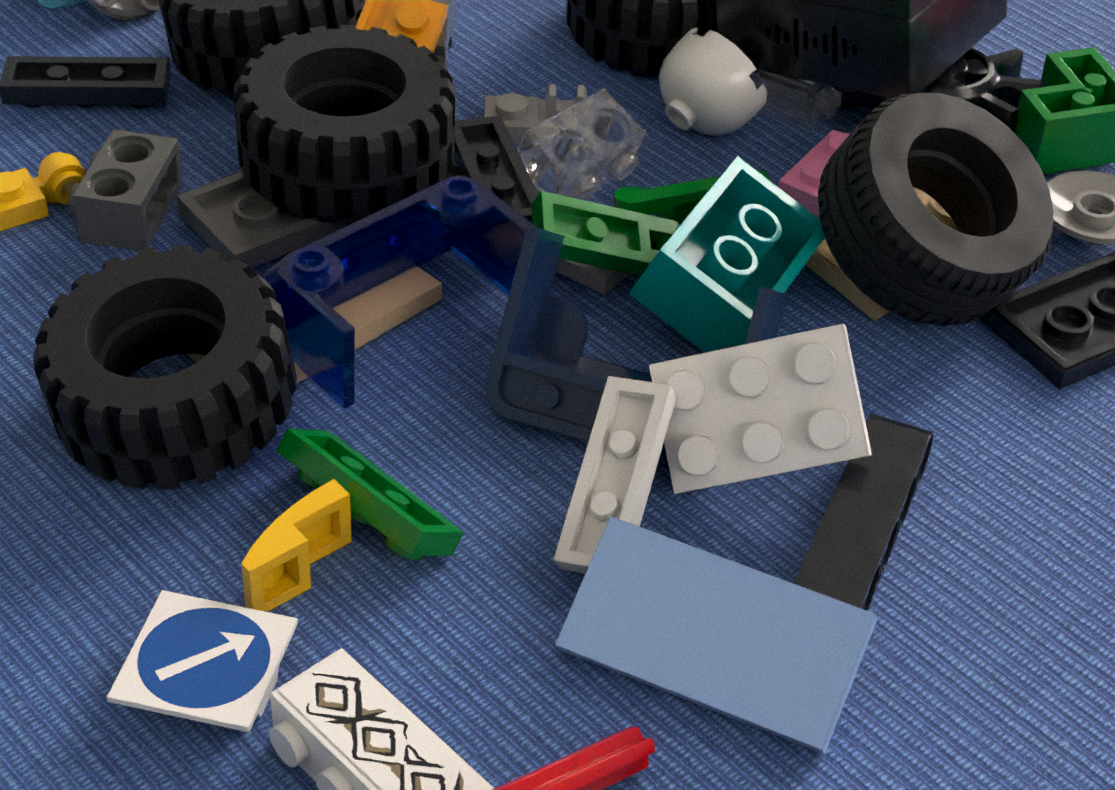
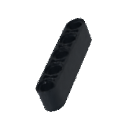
(867, 513)

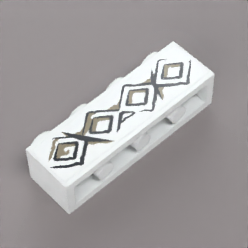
(360, 735)

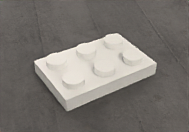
(763, 409)

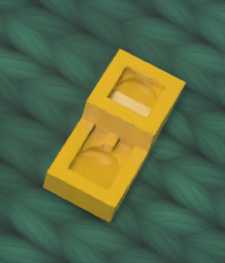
(282, 555)

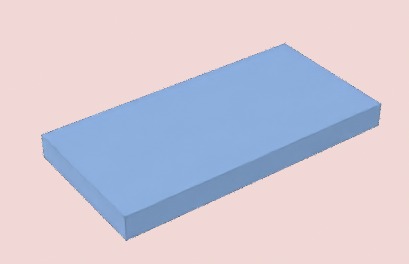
(717, 633)

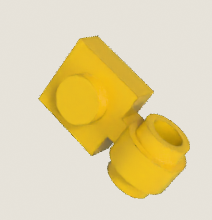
(26, 198)

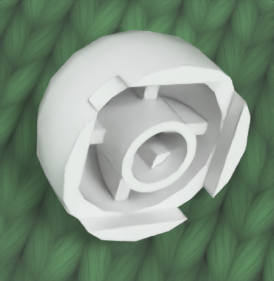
(709, 85)

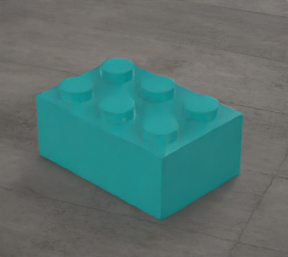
(723, 252)

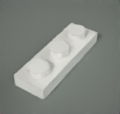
(615, 466)

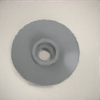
(1084, 205)

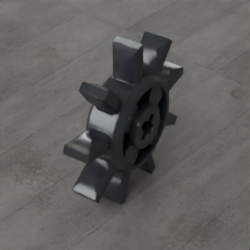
(980, 79)

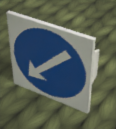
(204, 661)

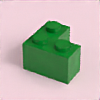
(1072, 114)

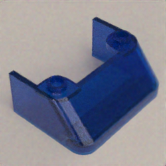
(378, 248)

